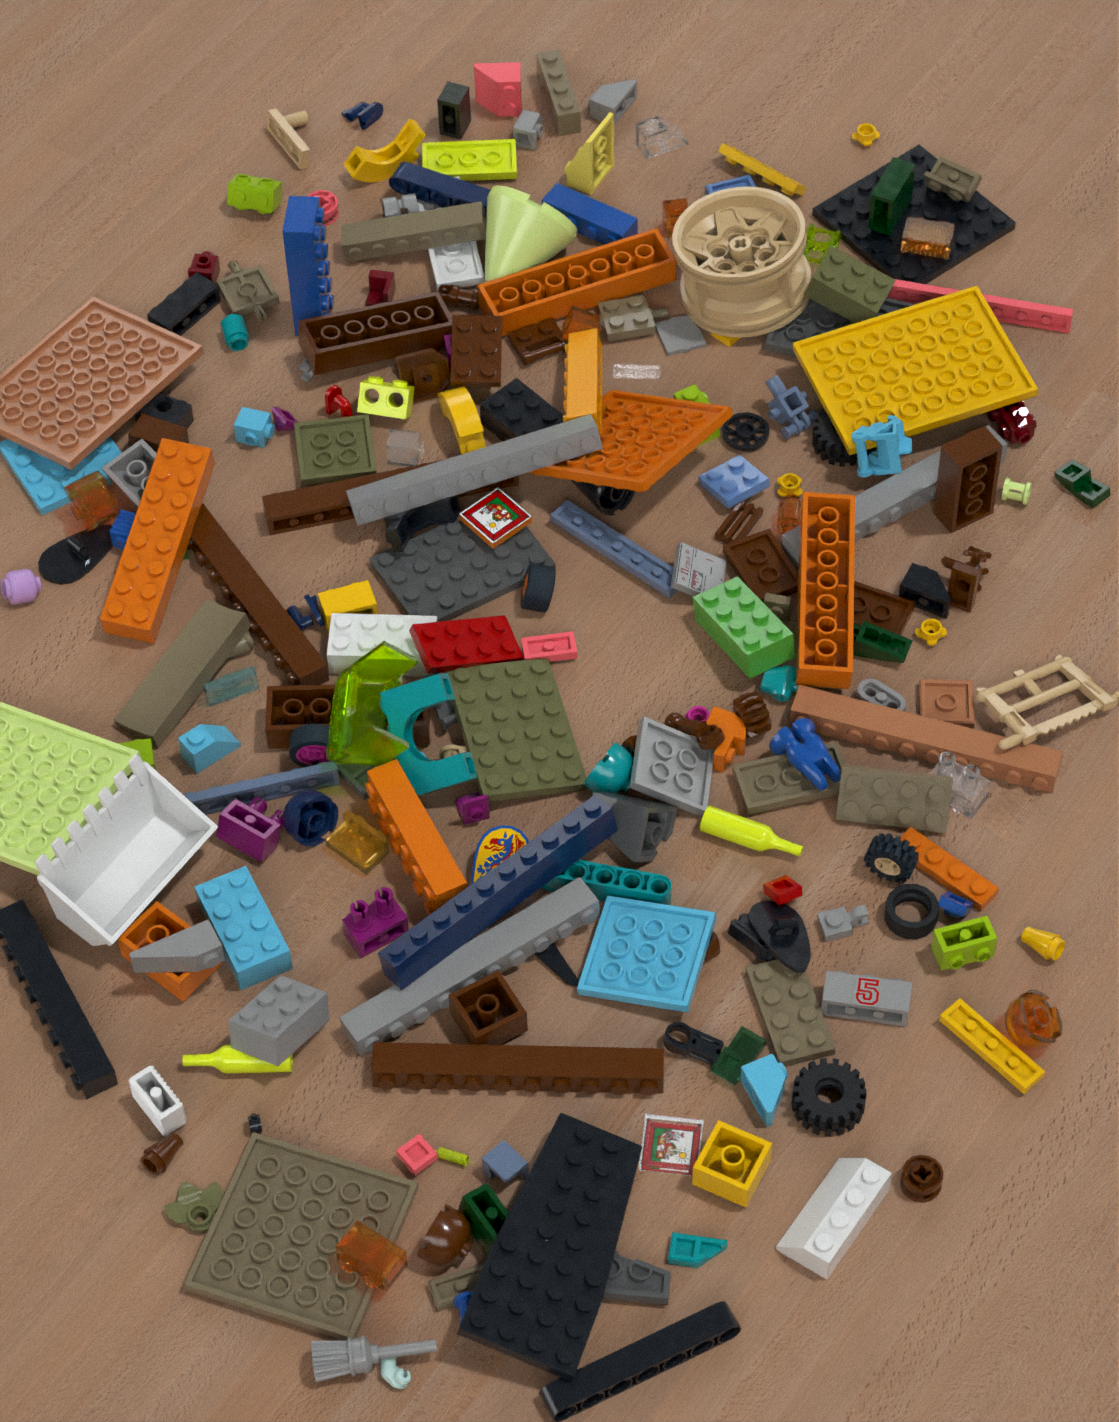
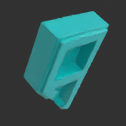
(693, 1250)

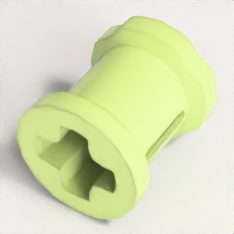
(1024, 488)

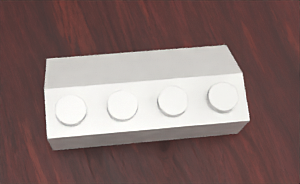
(835, 1214)

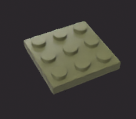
(334, 449)

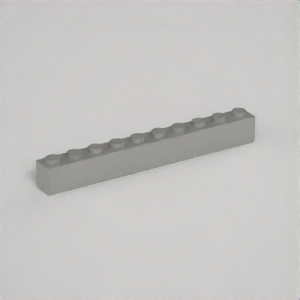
(474, 469)
(888, 500)
(494, 950)

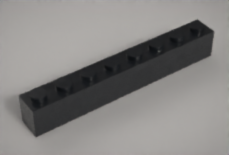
(55, 1001)

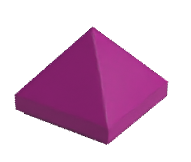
(283, 419)

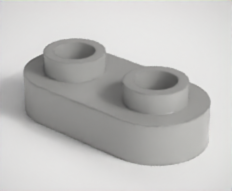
(881, 694)

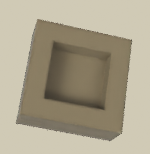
(779, 605)

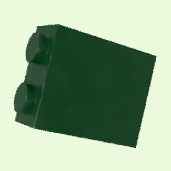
(891, 196)

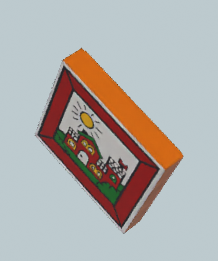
(495, 518)

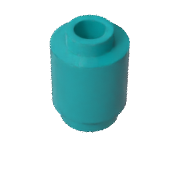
(235, 332)

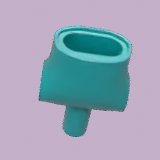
(780, 682)

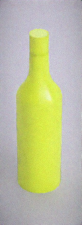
(744, 832)
(235, 1062)

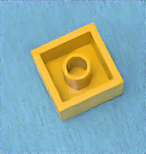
(732, 1163)

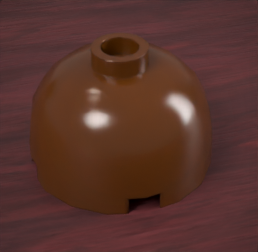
(447, 1238)

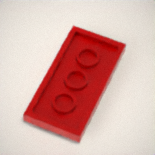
(465, 643)

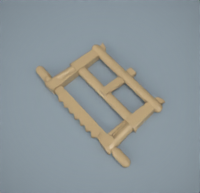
(1022, 730)

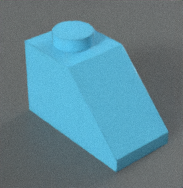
(206, 745)
(765, 1085)

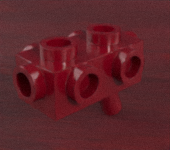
(1014, 422)

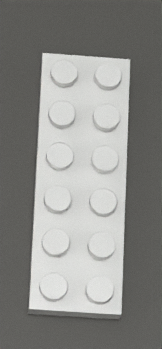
(454, 263)

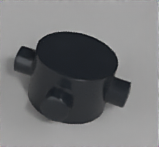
(255, 1123)

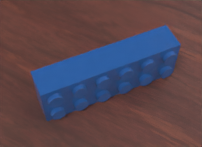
(307, 259)

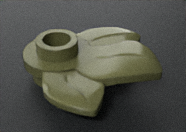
(194, 1204)

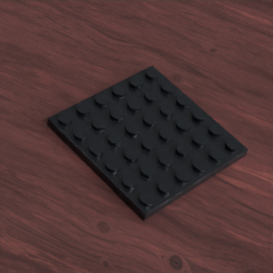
(975, 223)

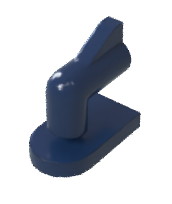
(365, 112)
(306, 621)

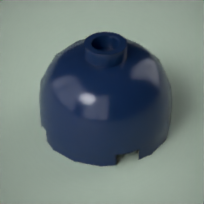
(310, 817)

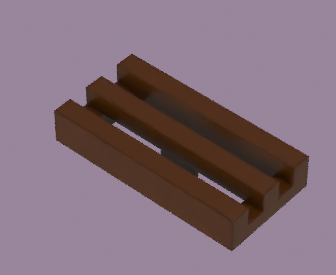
(747, 509)

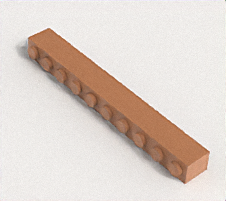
(926, 738)

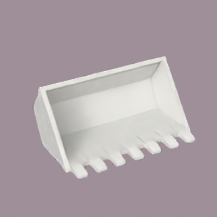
(121, 854)

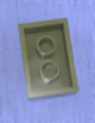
(849, 286)

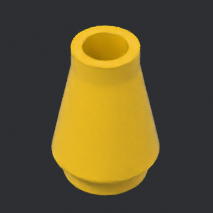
(1045, 943)

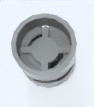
(392, 205)

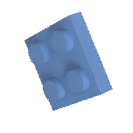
(733, 481)

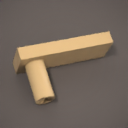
(282, 130)

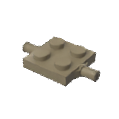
(247, 291)
(628, 317)

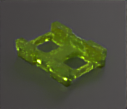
(818, 245)

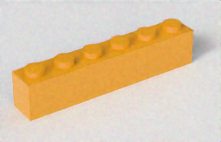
(584, 376)

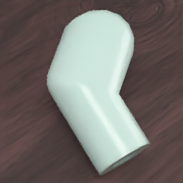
(394, 1375)

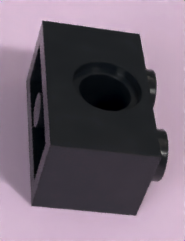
(168, 409)

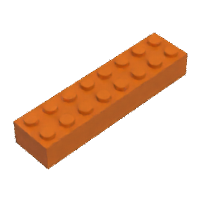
(579, 281)
(157, 541)
(825, 591)

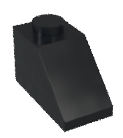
(926, 590)

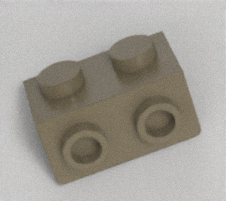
(952, 179)

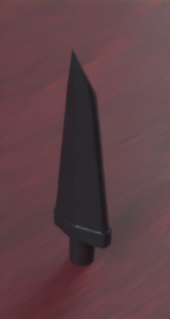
(554, 960)

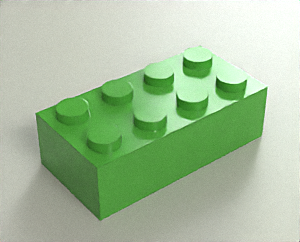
(744, 627)

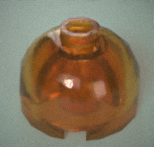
(1033, 1021)

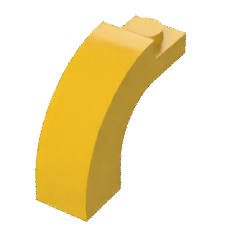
(381, 163)
(464, 418)

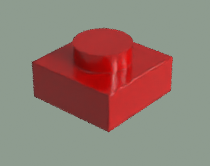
(782, 890)

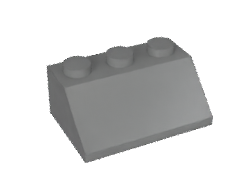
(132, 470)

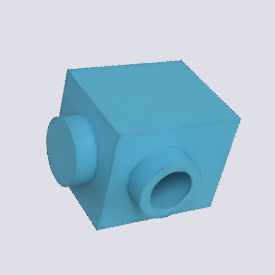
(253, 427)

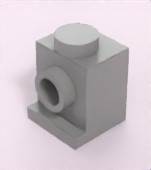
(528, 129)

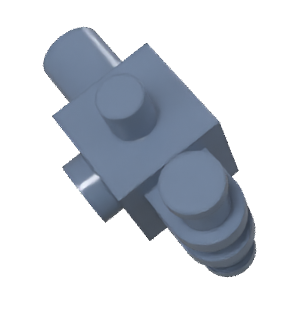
(789, 407)

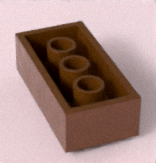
(967, 479)

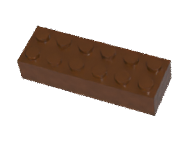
(374, 332)
(312, 704)

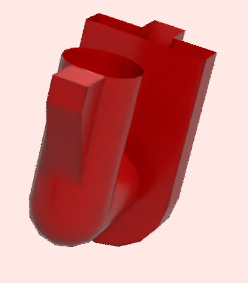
(335, 400)

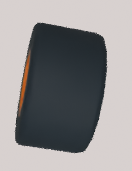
(538, 587)

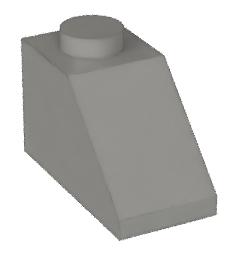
(614, 99)

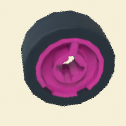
(309, 744)

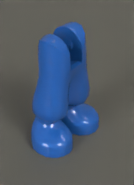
(810, 757)

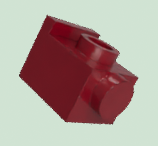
(206, 265)

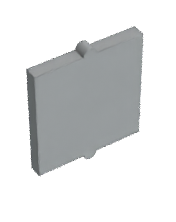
(679, 335)

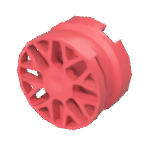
(329, 203)

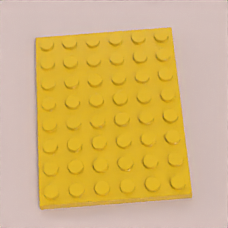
(916, 364)

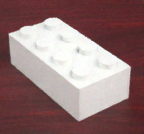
(357, 634)

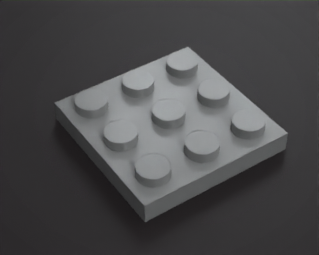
(671, 767)

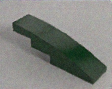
(879, 643)

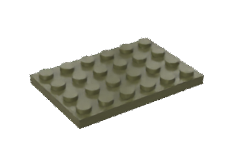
(516, 730)

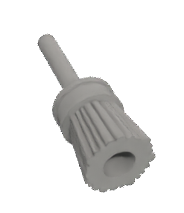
(358, 1355)

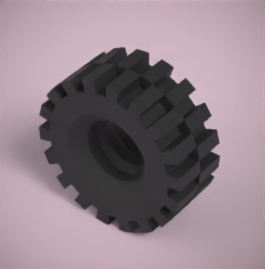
(829, 443)
(824, 1115)

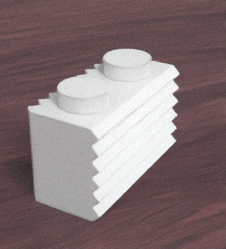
(157, 1100)

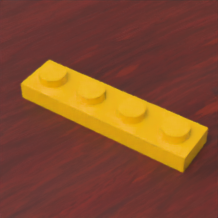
(754, 166)
(992, 1046)

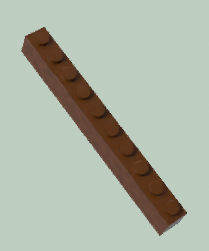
(330, 502)
(250, 595)
(518, 1068)

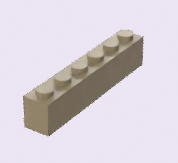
(413, 231)

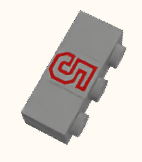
(866, 998)

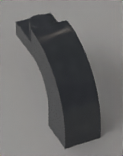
(407, 523)

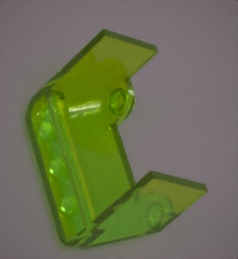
(356, 715)

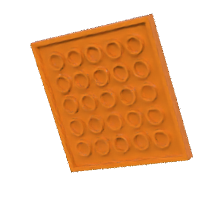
(641, 440)

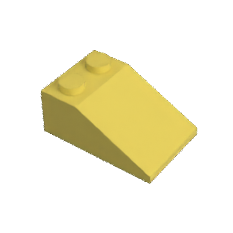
(593, 159)

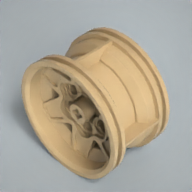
(742, 261)

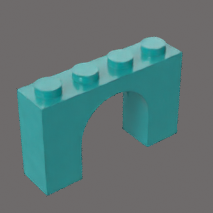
(402, 708)

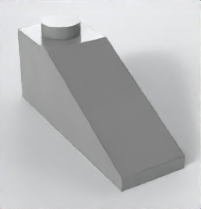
(181, 952)

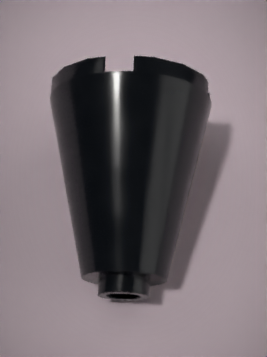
(606, 498)

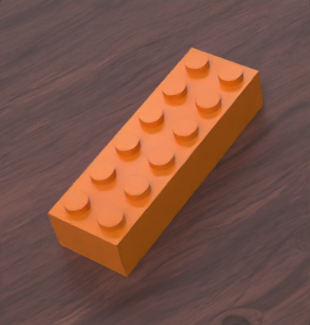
(413, 836)

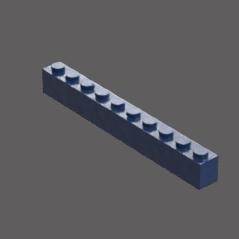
(497, 892)

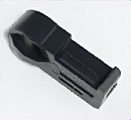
(744, 934)
(700, 1045)

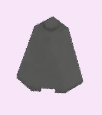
(639, 824)

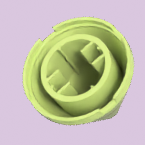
(522, 232)

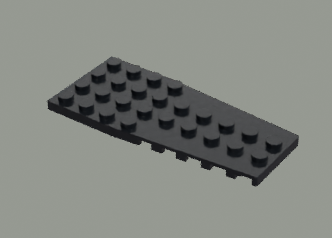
(555, 1250)

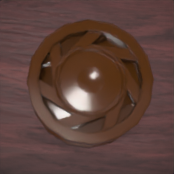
(921, 1178)

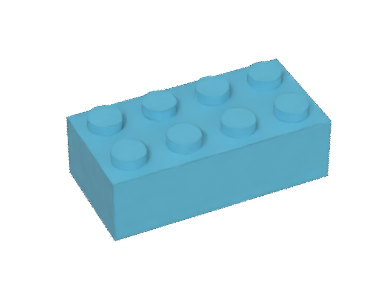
(244, 927)

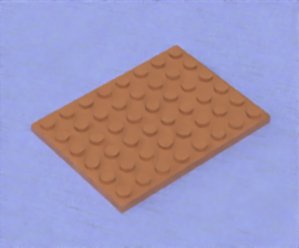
(88, 380)

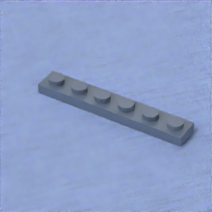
(615, 547)
(266, 787)

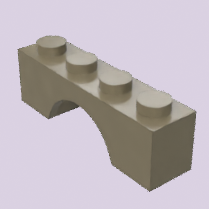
(563, 103)

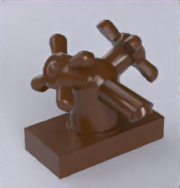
(966, 577)

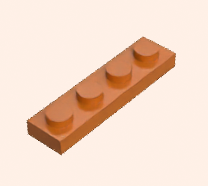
(951, 871)

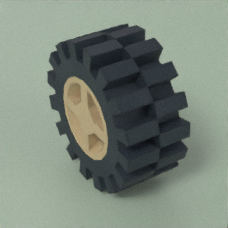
(891, 858)

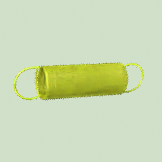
(453, 1156)

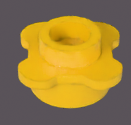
(866, 134)
(789, 485)
(933, 626)

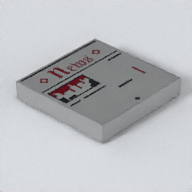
(696, 570)

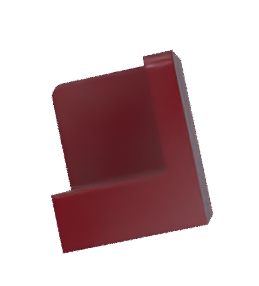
(381, 287)

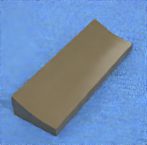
(182, 672)

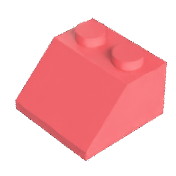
(499, 87)

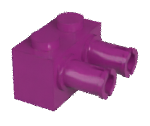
(249, 829)
(374, 924)

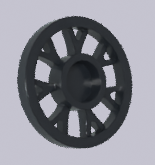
(745, 432)

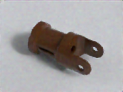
(456, 296)

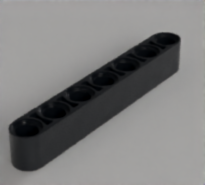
(640, 1361)

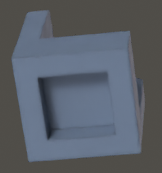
(504, 1163)

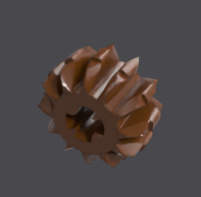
(753, 713)

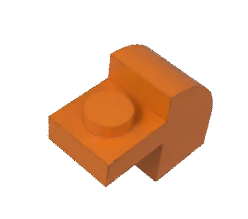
(735, 737)

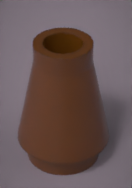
(159, 1156)

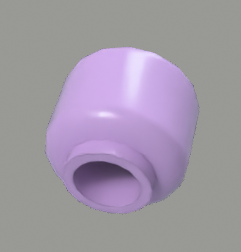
(20, 586)

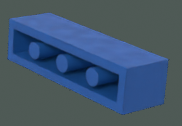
(591, 216)

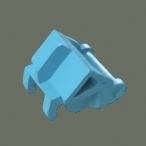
(890, 447)

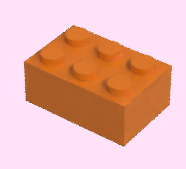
(151, 927)

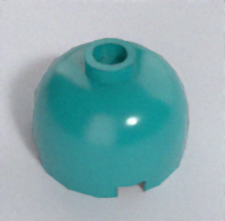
(612, 772)

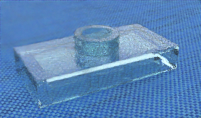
(231, 686)

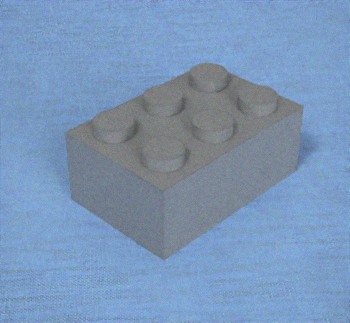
(279, 1020)

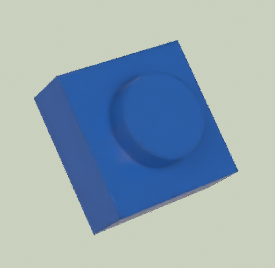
(955, 905)

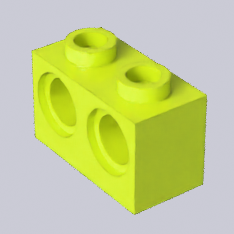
(385, 405)

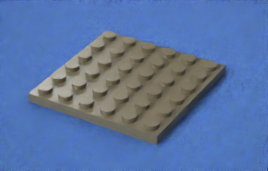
(280, 1231)

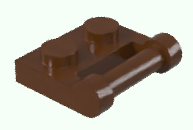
(537, 341)

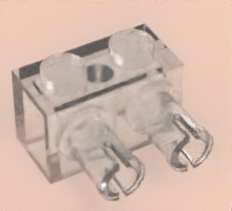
(968, 787)

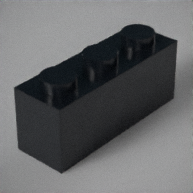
(186, 305)

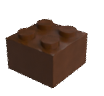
(488, 1011)

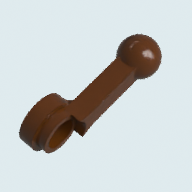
(708, 735)

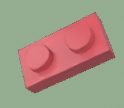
(550, 646)

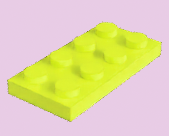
(472, 159)

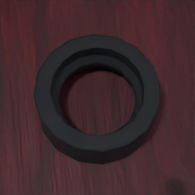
(914, 893)

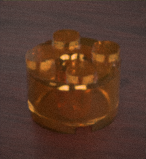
(92, 501)

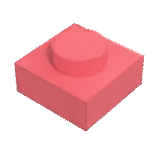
(417, 1154)

